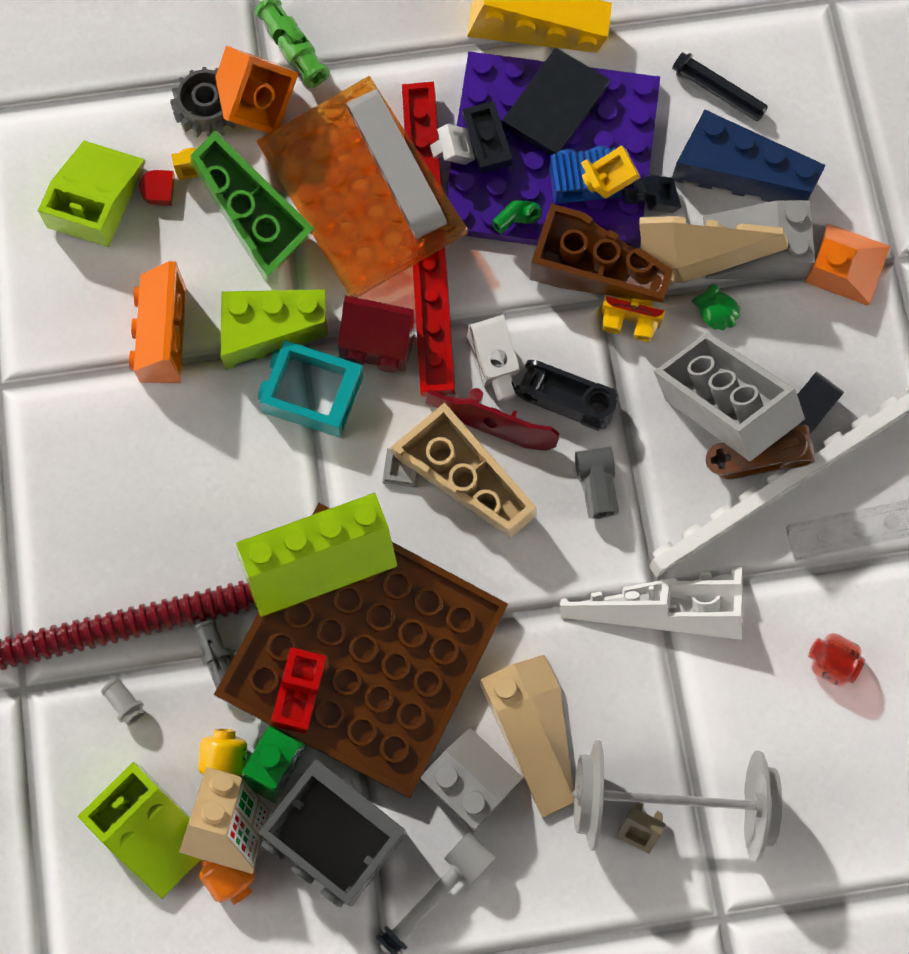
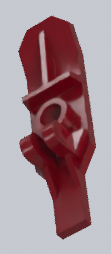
(495, 422)

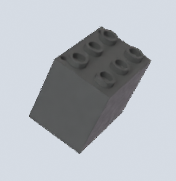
(331, 834)

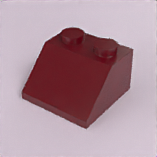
(376, 334)

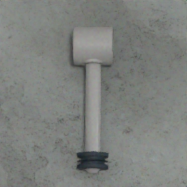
(468, 861)

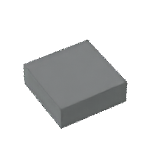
(398, 473)

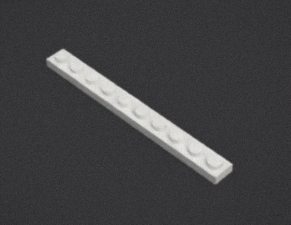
(779, 484)

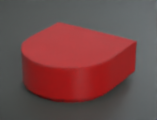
(157, 187)

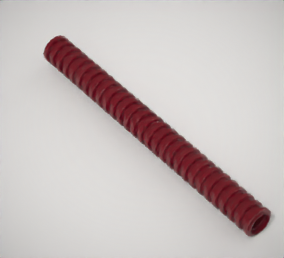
(125, 624)

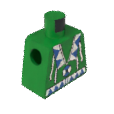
(273, 763)

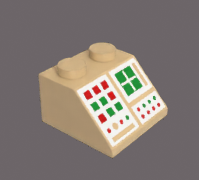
(225, 822)

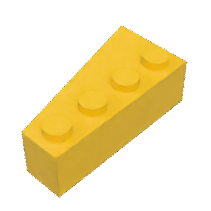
(547, 23)

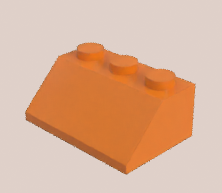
(159, 325)

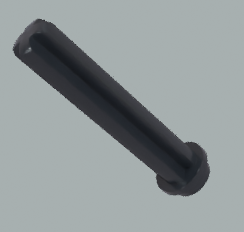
(719, 86)

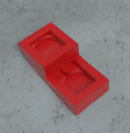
(298, 690)

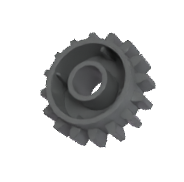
(189, 105)

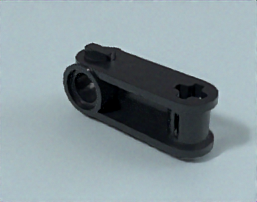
(567, 394)

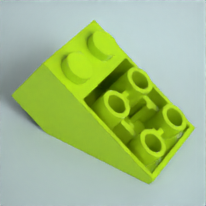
(91, 193)
(142, 828)

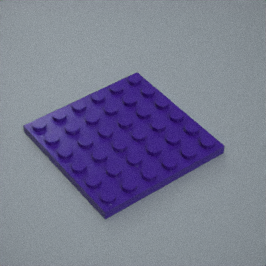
(620, 118)

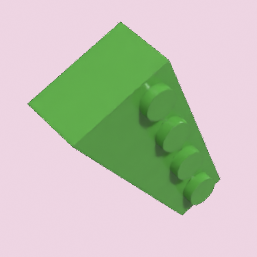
(253, 208)

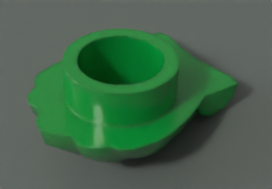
(717, 308)

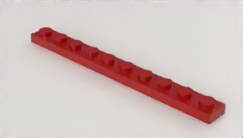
(431, 273)

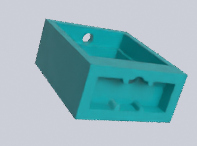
(336, 420)

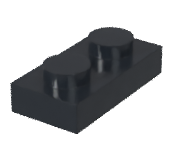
(487, 137)

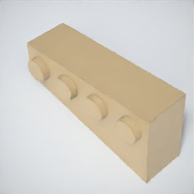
(462, 468)

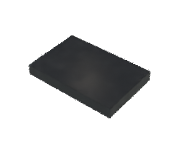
(556, 102)

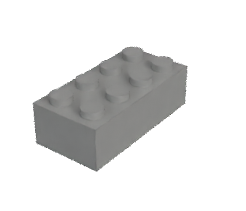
(730, 395)

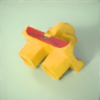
(632, 310)

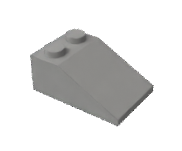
(787, 264)

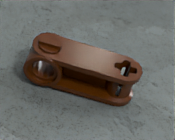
(788, 452)

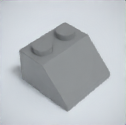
(470, 779)

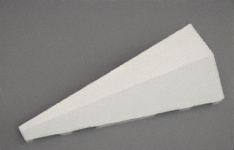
(695, 607)

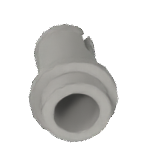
(123, 702)

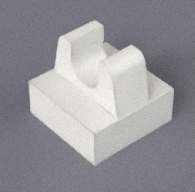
(453, 145)

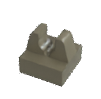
(641, 829)

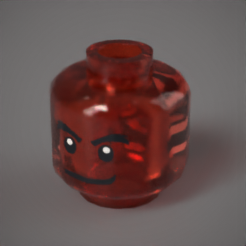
(836, 659)

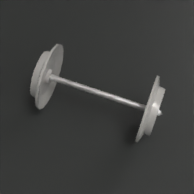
(761, 801)

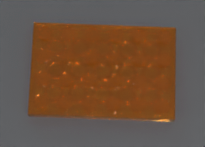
(346, 197)

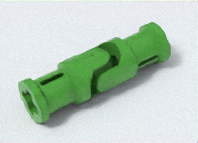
(292, 42)

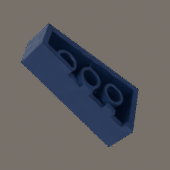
(745, 162)

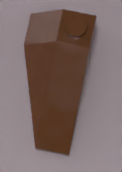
(587, 258)

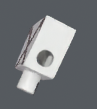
(490, 342)

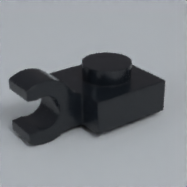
(657, 191)

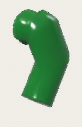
(517, 212)

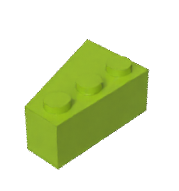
(261, 321)

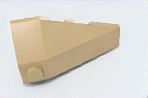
(706, 249)
(532, 721)

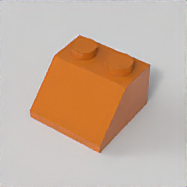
(253, 90)

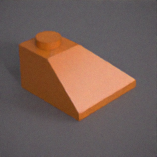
(848, 264)

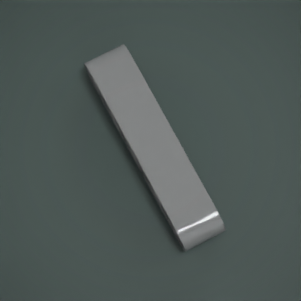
(396, 164)

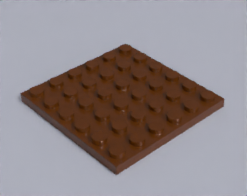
(391, 670)

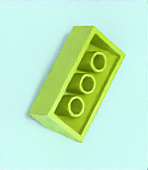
(317, 554)

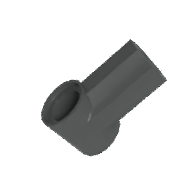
(596, 472)

